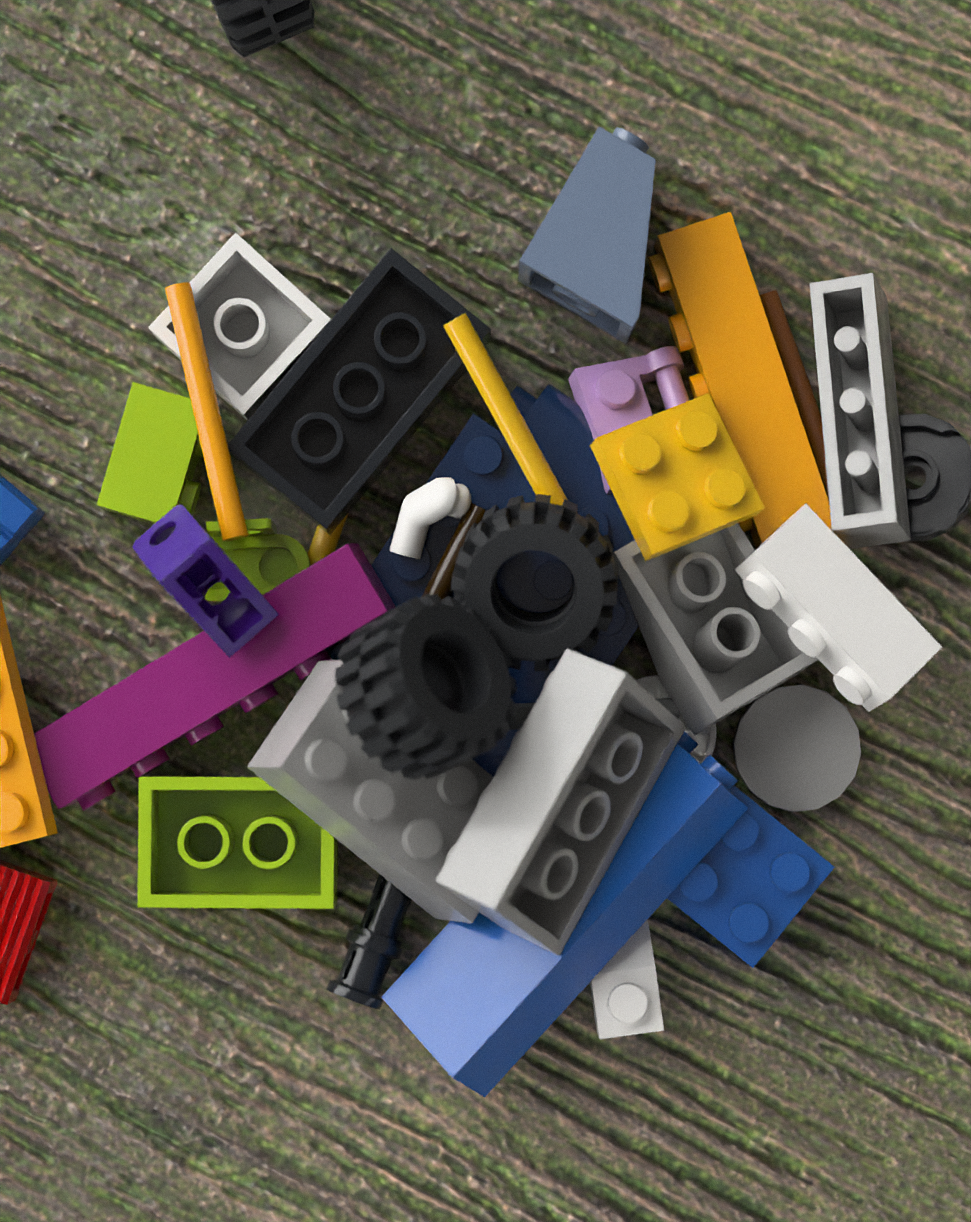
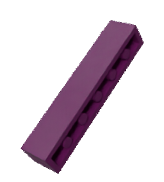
(198, 682)

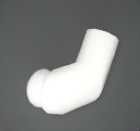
(424, 507)

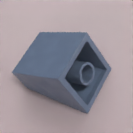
(596, 235)

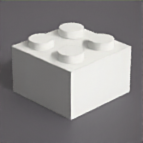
(249, 322)

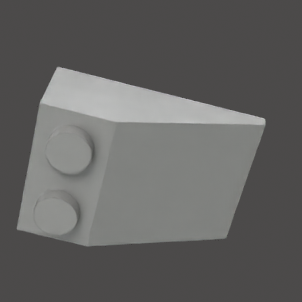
(704, 629)

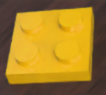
(676, 476)

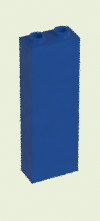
(490, 994)

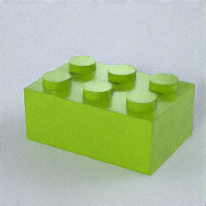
(230, 846)

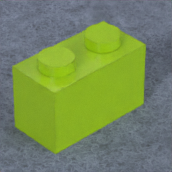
(153, 457)

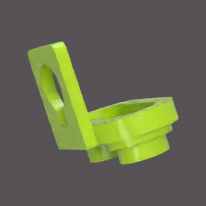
(262, 556)

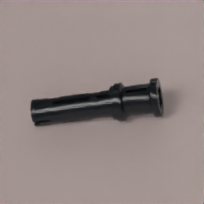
(372, 946)

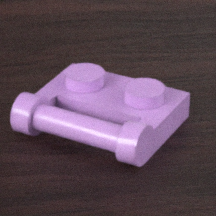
(614, 393)

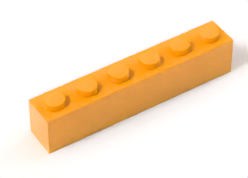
(739, 366)

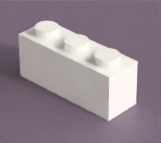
(837, 610)

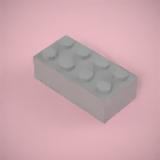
(562, 801)
(380, 816)

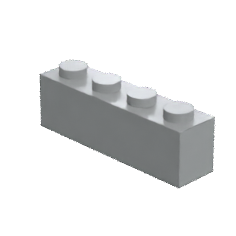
(859, 411)

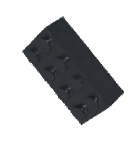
(356, 393)

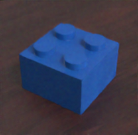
(751, 883)

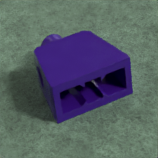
(191, 562)

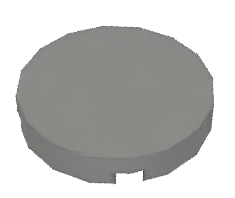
(796, 748)

